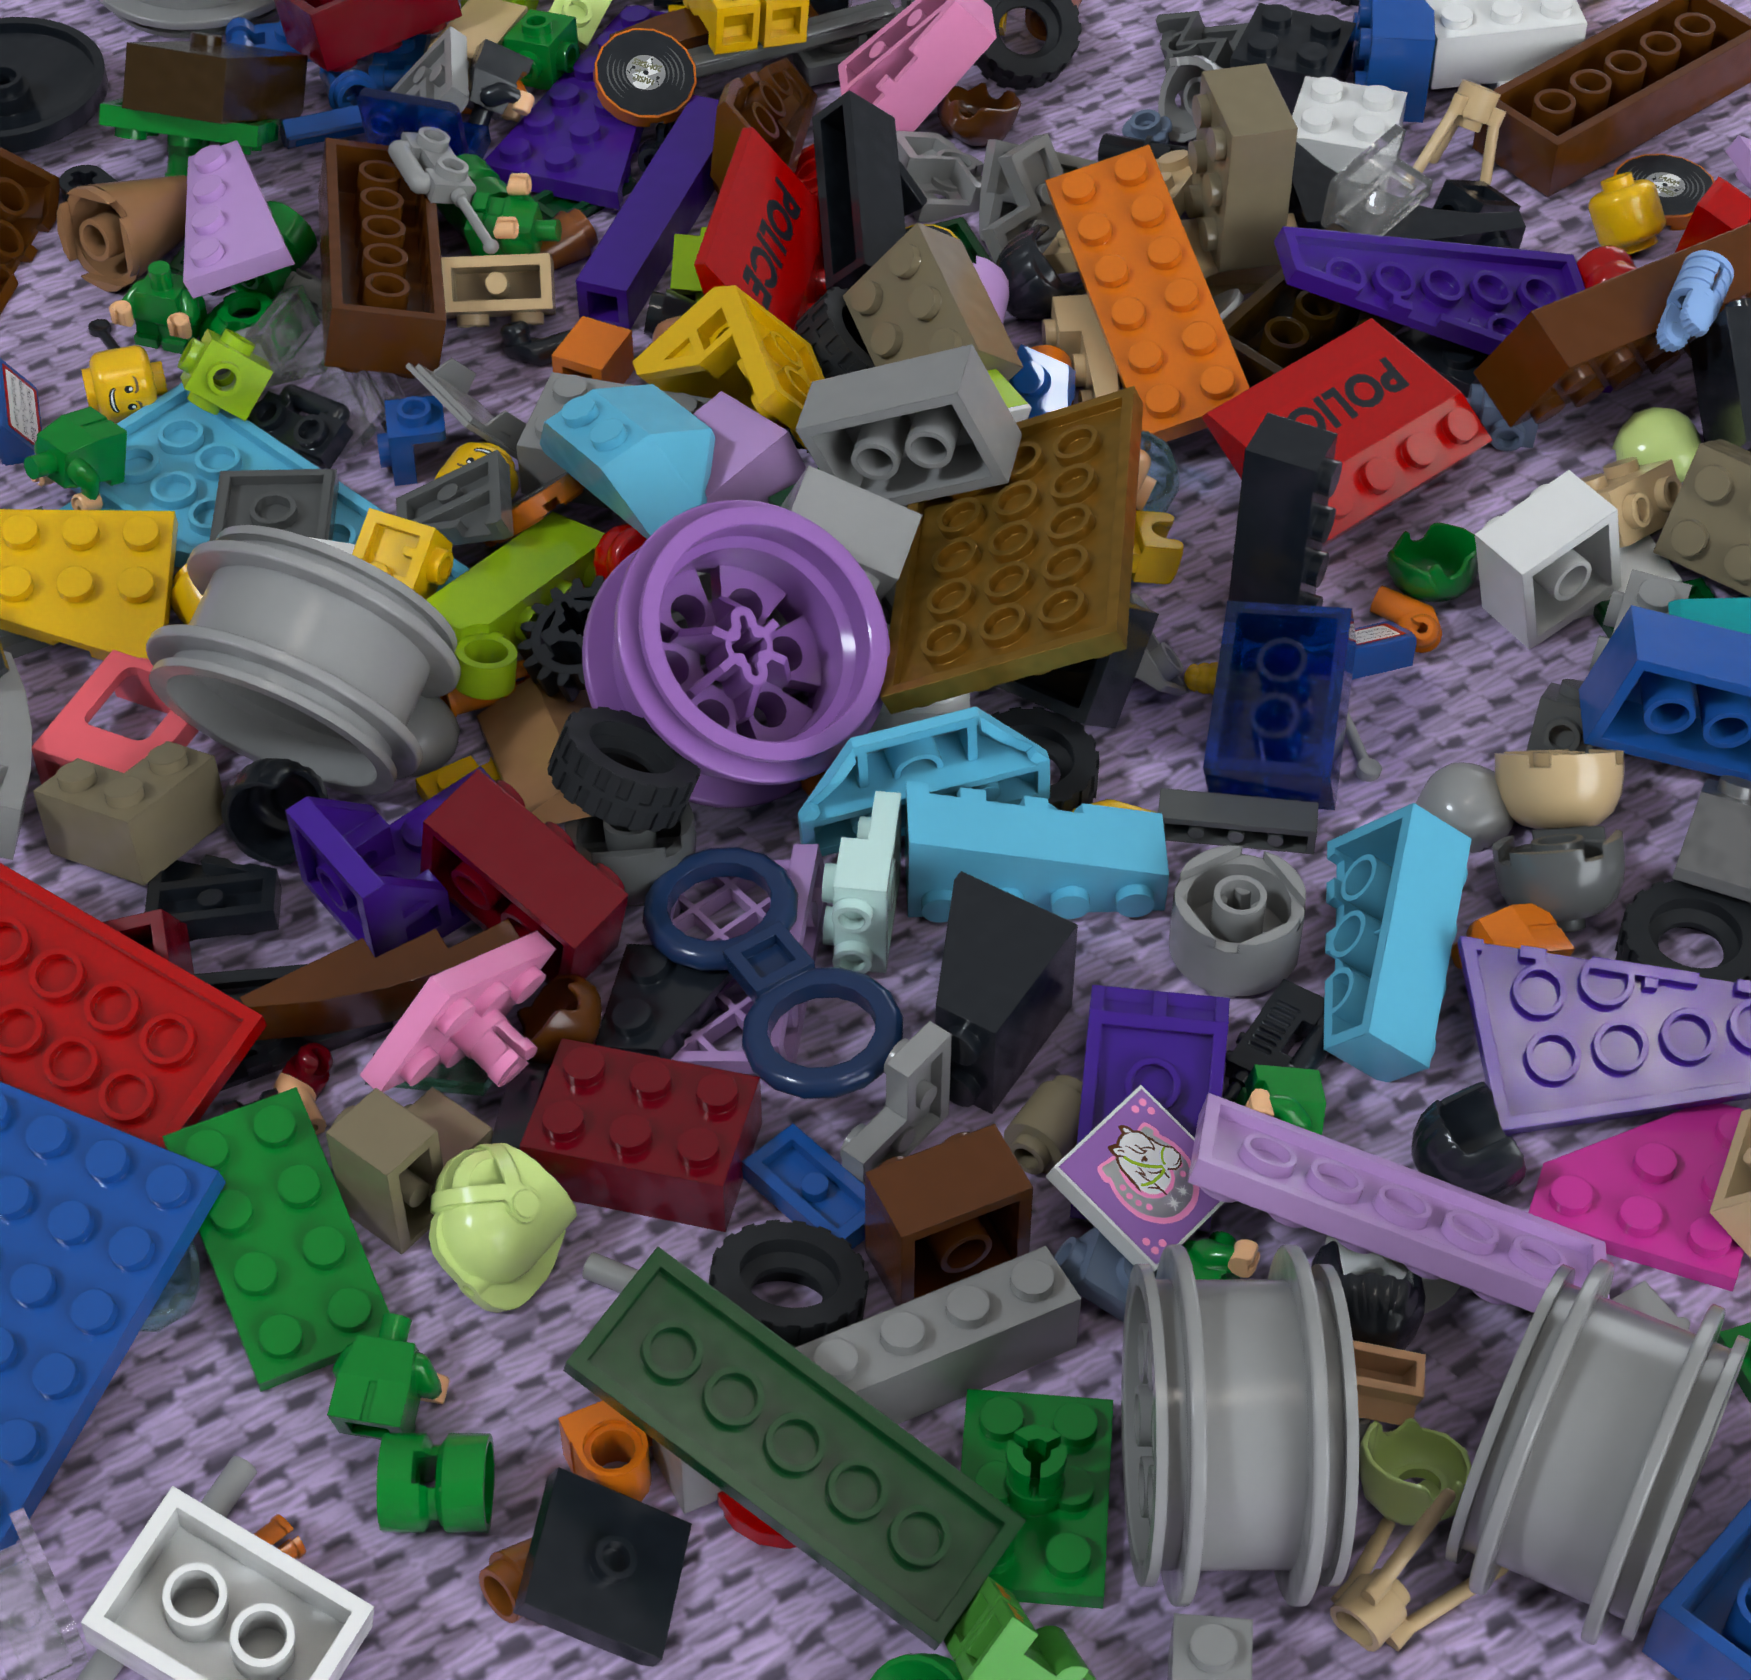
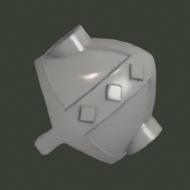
(1182, 79)

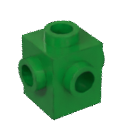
(547, 40)

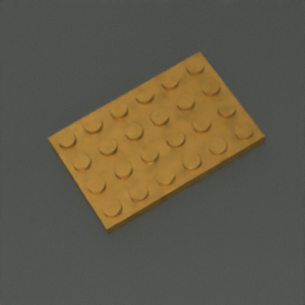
(1023, 568)

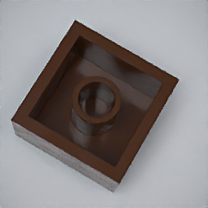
(946, 1213)

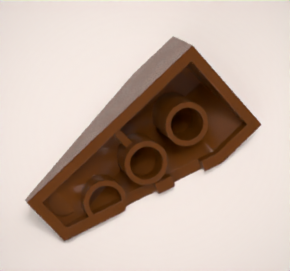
(774, 104)
(26, 206)

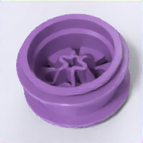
(756, 563)

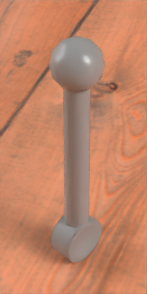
(1367, 768)

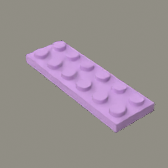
(1383, 1206)

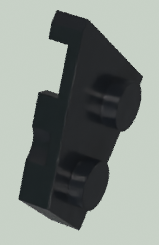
(218, 897)

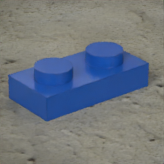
(808, 1184)

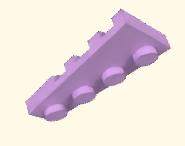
(227, 223)

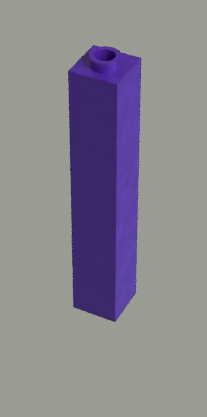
(641, 237)

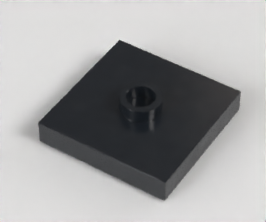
(603, 1568)

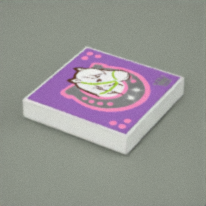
(1135, 1180)

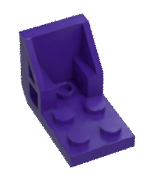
(372, 869)
(1156, 1041)

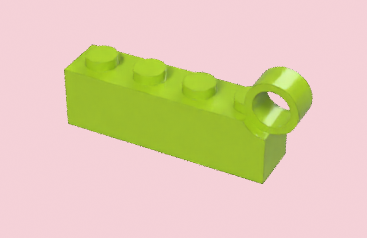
(498, 594)

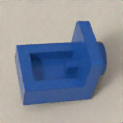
(409, 423)

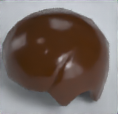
(976, 116)
(563, 1009)

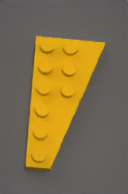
(87, 576)

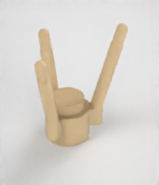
(1470, 109)
(1374, 1604)

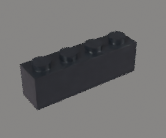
(856, 187)
(1284, 513)

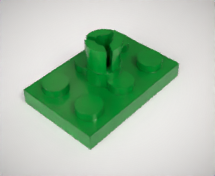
(185, 134)
(1053, 1469)

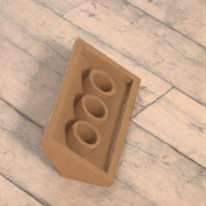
(521, 740)

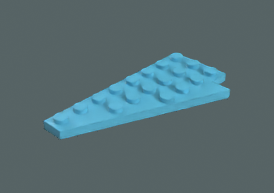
(177, 465)

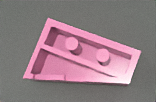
(918, 57)

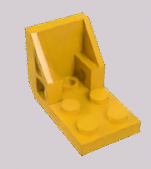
(734, 348)

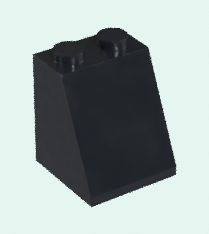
(1724, 375)
(1000, 987)

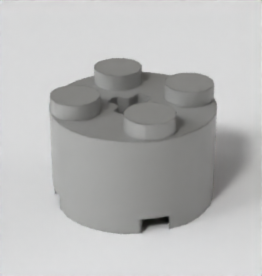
(1237, 921)

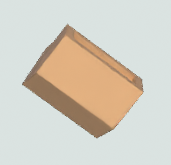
(1388, 1382)

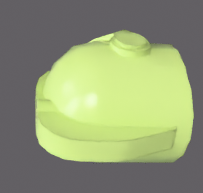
(498, 1224)

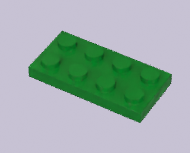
(282, 1239)

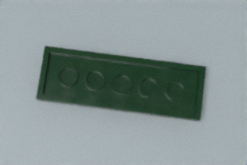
(795, 1447)

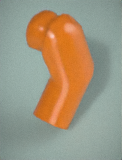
(1409, 614)

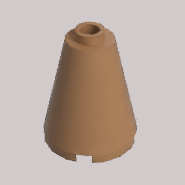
(122, 227)

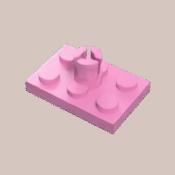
(465, 1015)

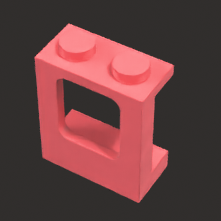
(73, 738)

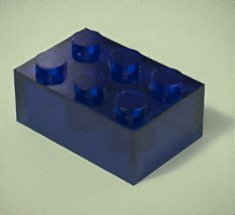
(1281, 702)

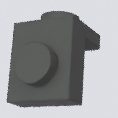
(1559, 719)

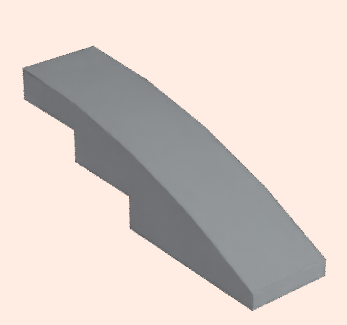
(14, 757)

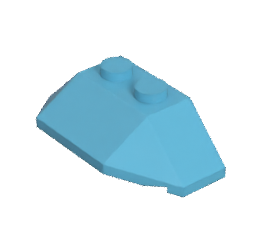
(633, 452)
(943, 750)

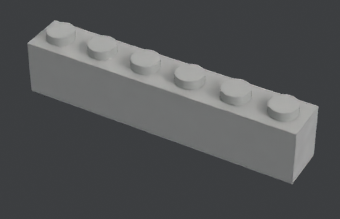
(934, 1348)

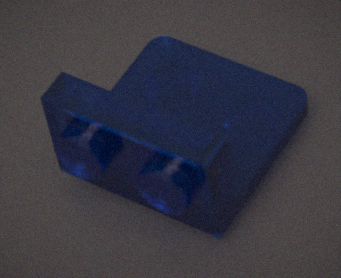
(391, 113)

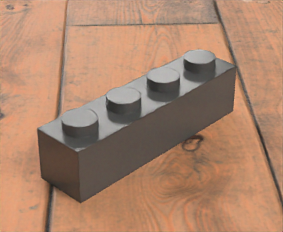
(1239, 820)

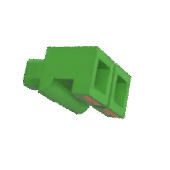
(1000, 1643)

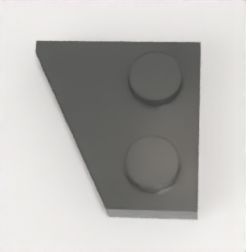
(466, 503)

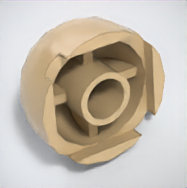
(1560, 786)

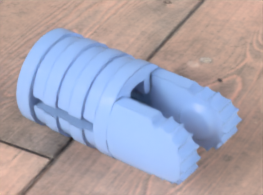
(1697, 296)

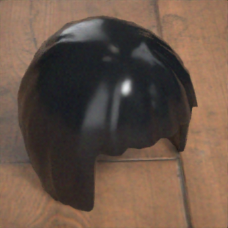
(1031, 277)
(257, 806)
(1466, 1146)
(1379, 1307)

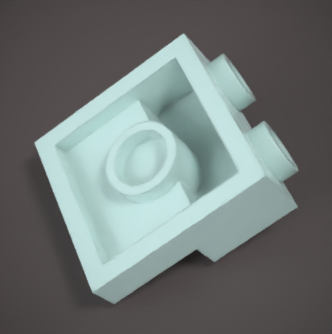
(865, 889)

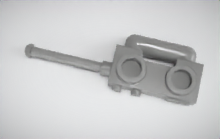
(434, 170)

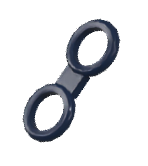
(773, 973)

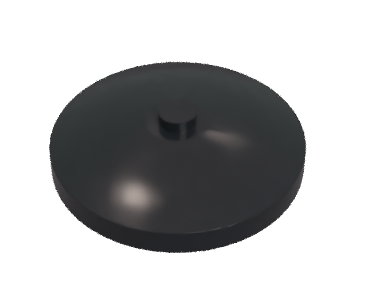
(47, 81)

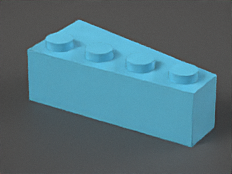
(1034, 851)
(1391, 939)

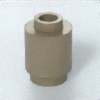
(1046, 1125)

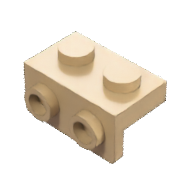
(1639, 493)

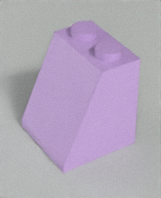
(750, 452)

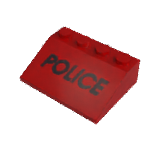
(764, 234)
(1388, 406)

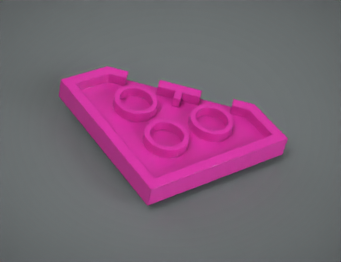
(1651, 1194)

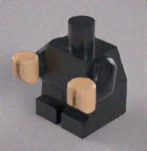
(494, 86)

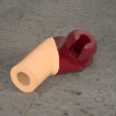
(309, 1074)

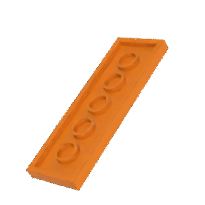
(1147, 291)

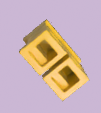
(742, 23)

